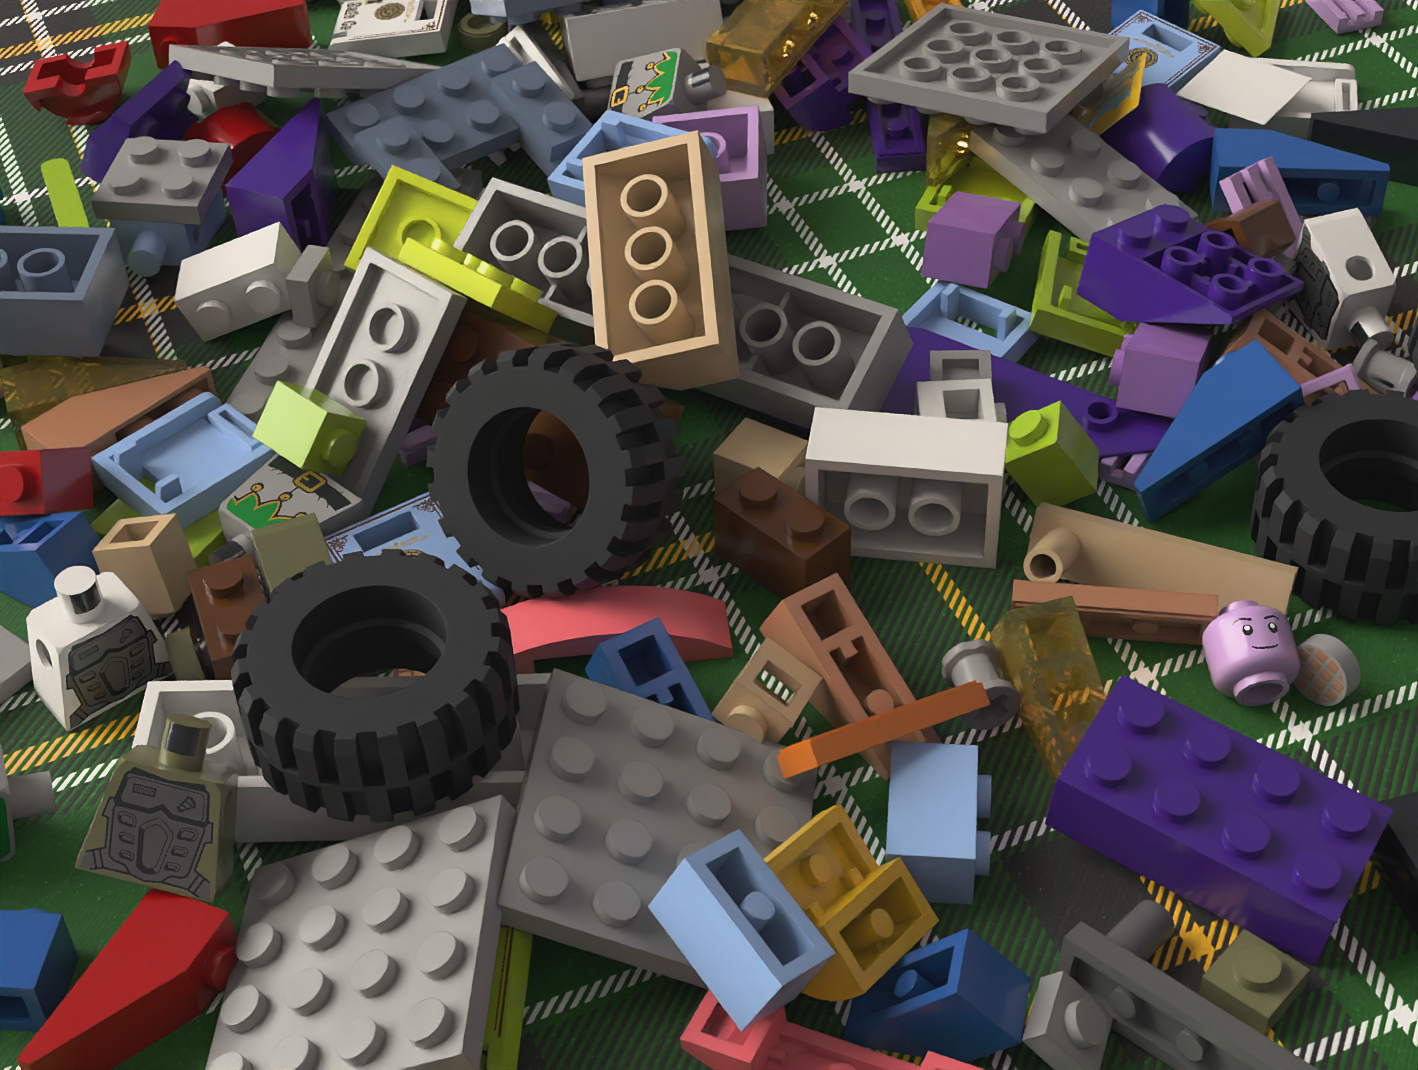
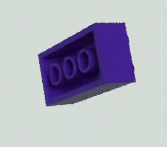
(1217, 818)

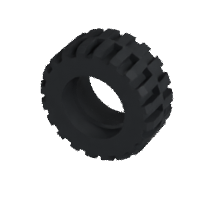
(485, 483)
(1304, 513)
(389, 748)

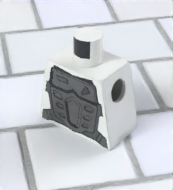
(1344, 282)
(92, 646)

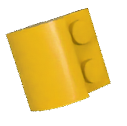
(860, 908)

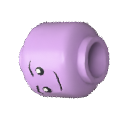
(1251, 653)

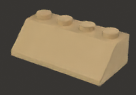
(661, 261)

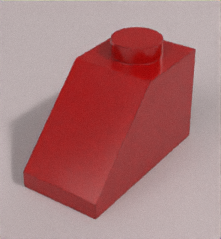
(45, 481)

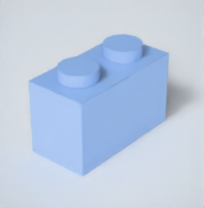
(935, 817)
(740, 929)

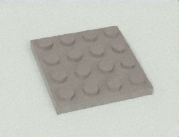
(989, 68)
(292, 71)
(617, 805)
(371, 950)

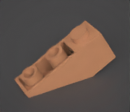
(114, 413)

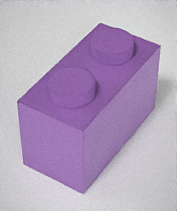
(972, 239)
(1160, 366)

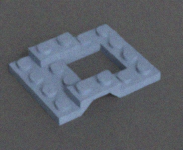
(461, 117)

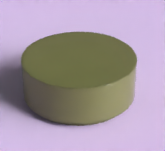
(478, 33)
(186, 656)

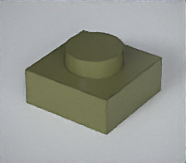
(1254, 982)

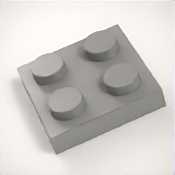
(162, 181)

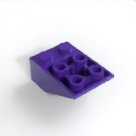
(290, 182)
(1178, 272)

